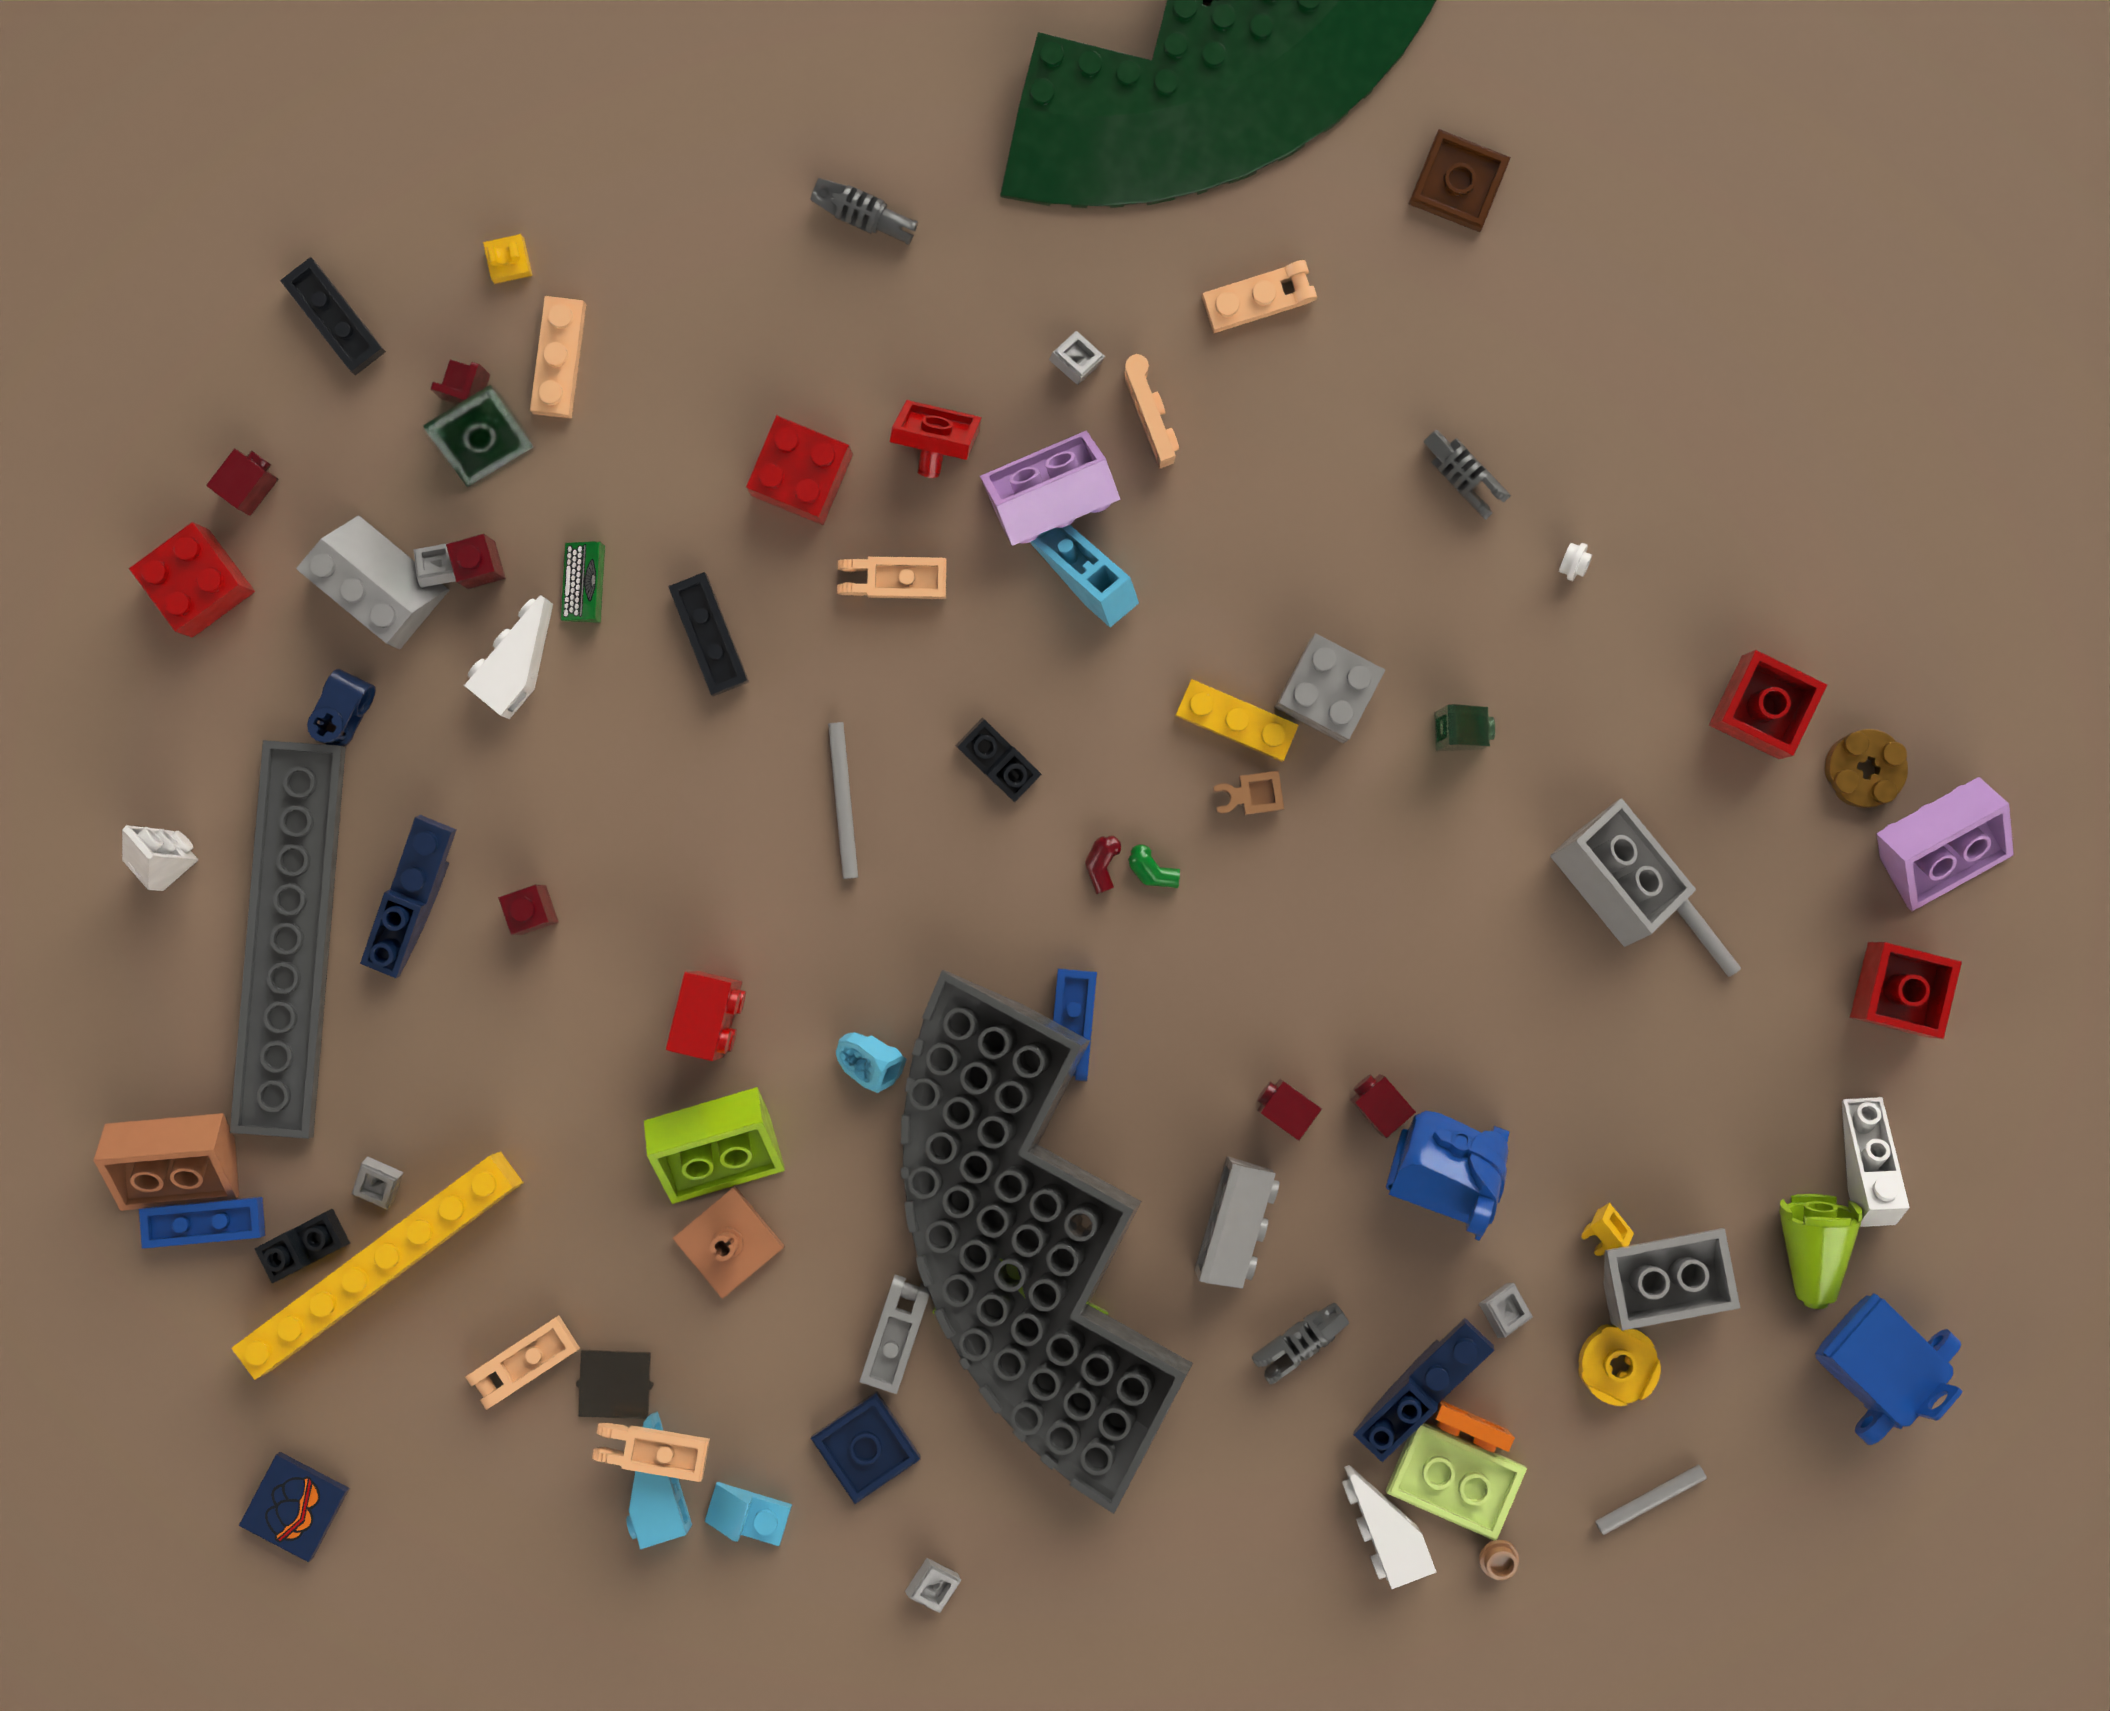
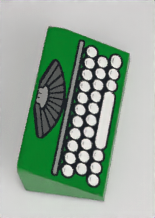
(583, 582)

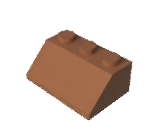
(168, 1161)

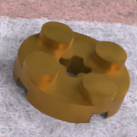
(1886, 757)

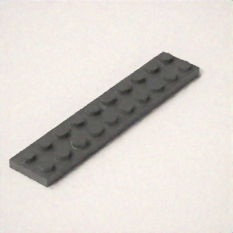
(287, 939)

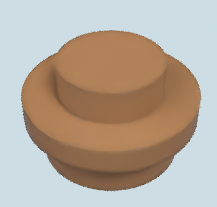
(1499, 1559)

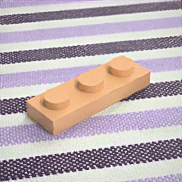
(558, 357)

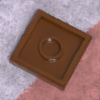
(1459, 180)

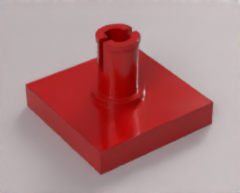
(936, 433)

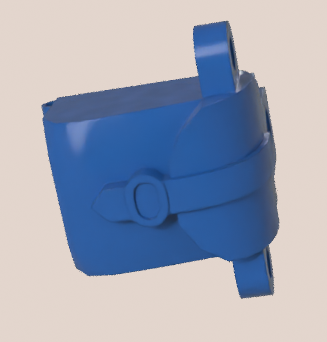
(1451, 1169)
(1889, 1367)

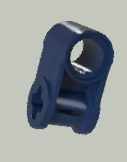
(341, 704)

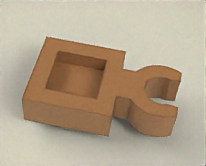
(1256, 792)

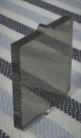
(614, 1384)

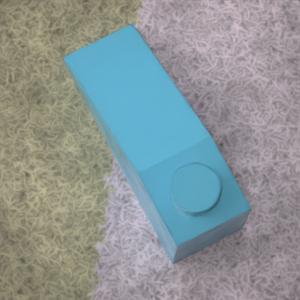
(1088, 573)
(656, 1504)

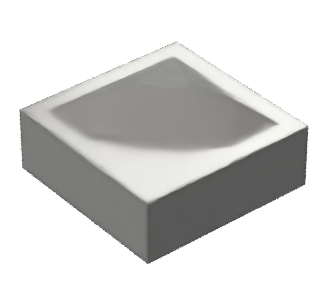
(1076, 357)
(433, 565)
(377, 1183)
(1505, 1310)
(933, 1585)

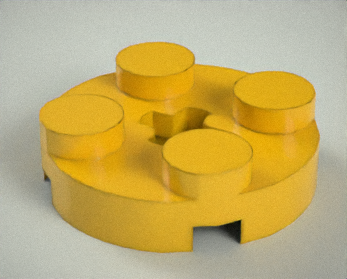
(1627, 1386)

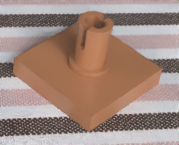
(728, 1242)

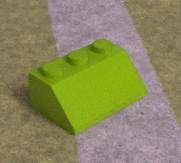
(713, 1145)

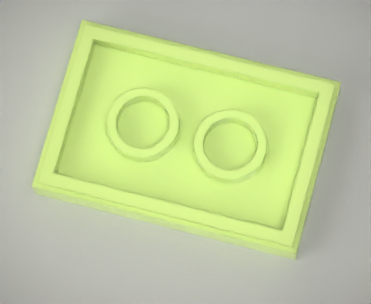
(1456, 1480)

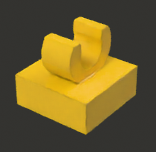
(507, 258)
(1609, 1229)

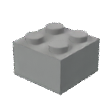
(1329, 688)

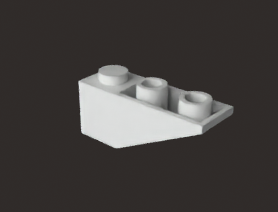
(513, 666)
(156, 855)
(1872, 1163)
(1396, 1538)

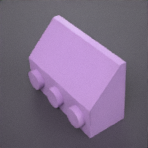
(1050, 488)
(1946, 842)

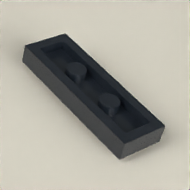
(332, 316)
(708, 634)

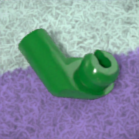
(1149, 872)

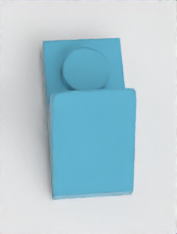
(747, 1514)

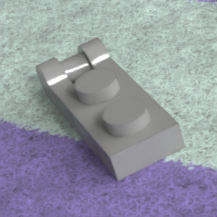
(894, 1336)

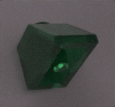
(1463, 728)

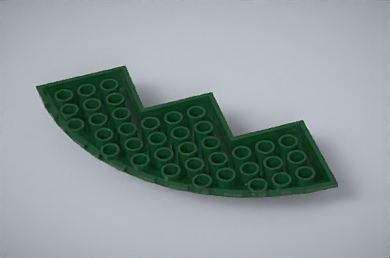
(1210, 108)

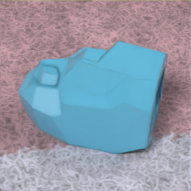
(869, 1061)

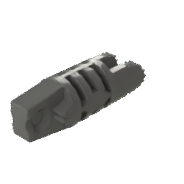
(1464, 471)
(1300, 1342)

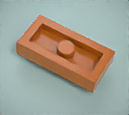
(1485, 1433)

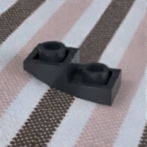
(998, 760)
(302, 1246)

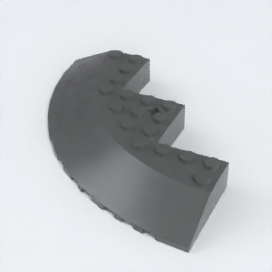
(986, 1192)

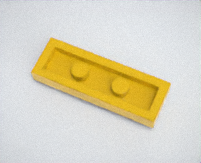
(1236, 720)

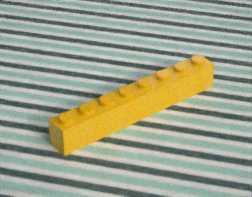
(377, 1265)

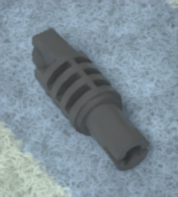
(861, 210)

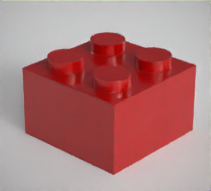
(799, 470)
(191, 580)
(1768, 704)
(1905, 989)
(705, 1015)

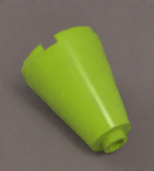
(1818, 1244)

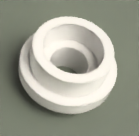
(1575, 561)

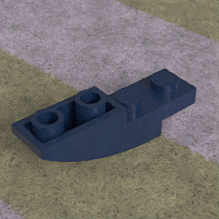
(410, 898)
(1421, 1388)

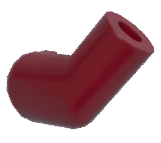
(1098, 861)

